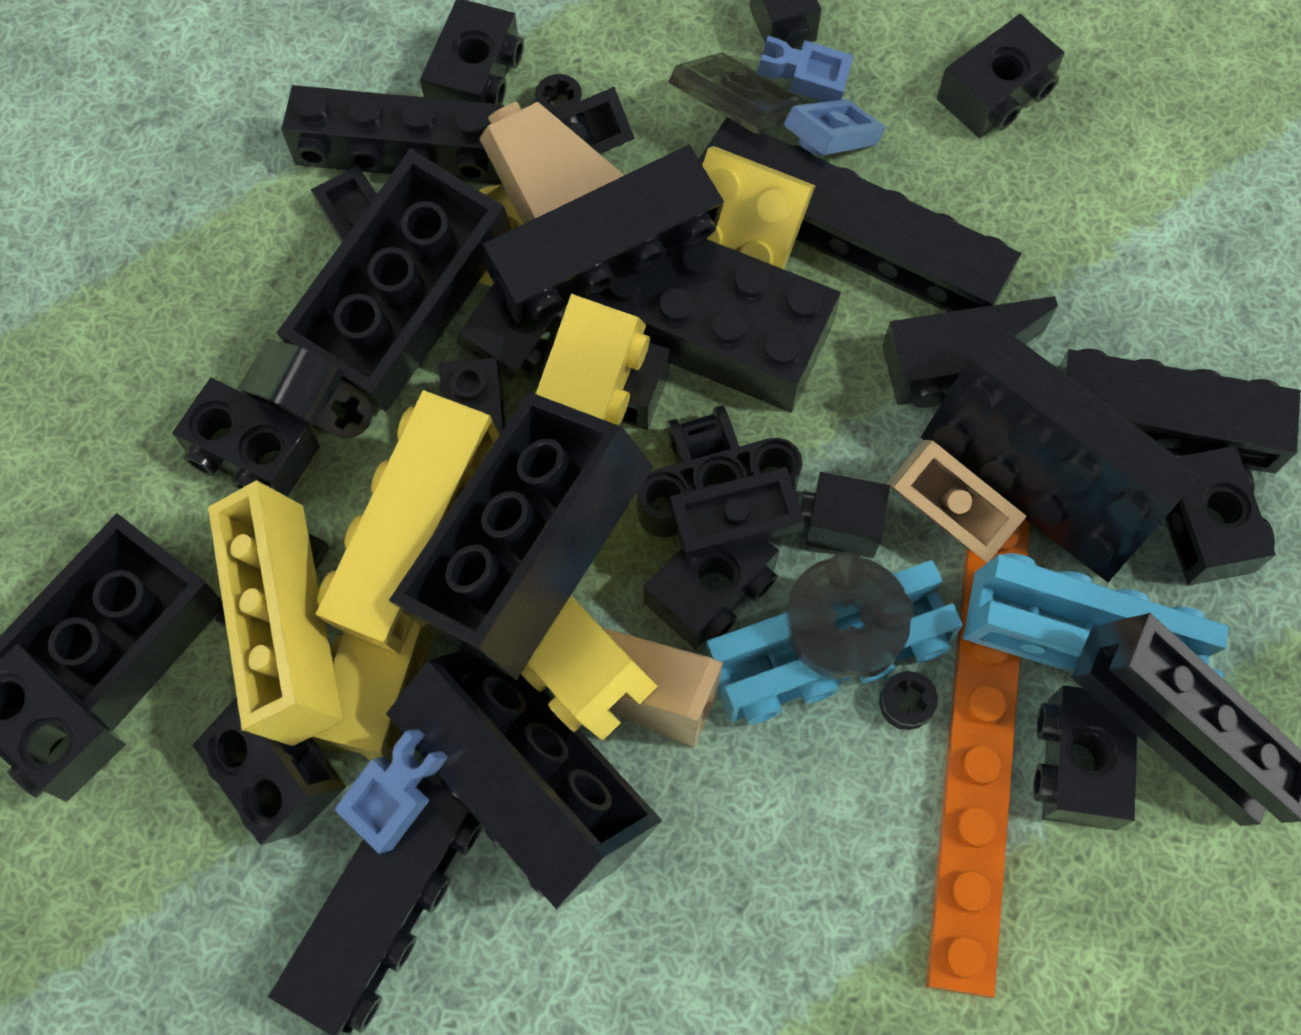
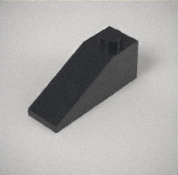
(932, 350)

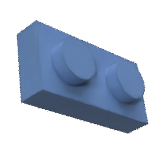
(833, 127)

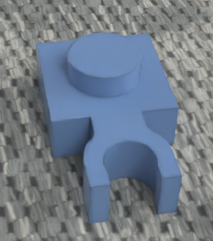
(814, 70)
(385, 794)

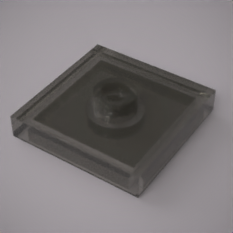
(735, 91)

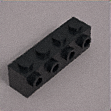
(378, 129)

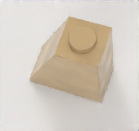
(542, 159)
(684, 690)

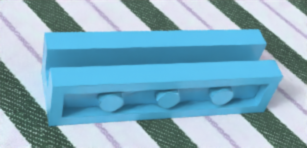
(1051, 613)
(766, 672)

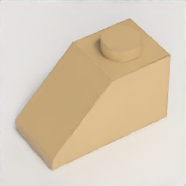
(956, 500)

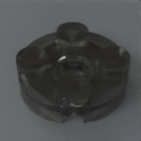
(852, 652)

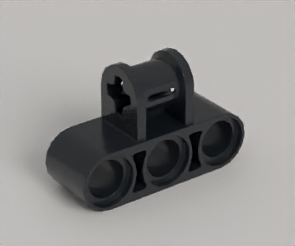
(306, 389)
(705, 454)

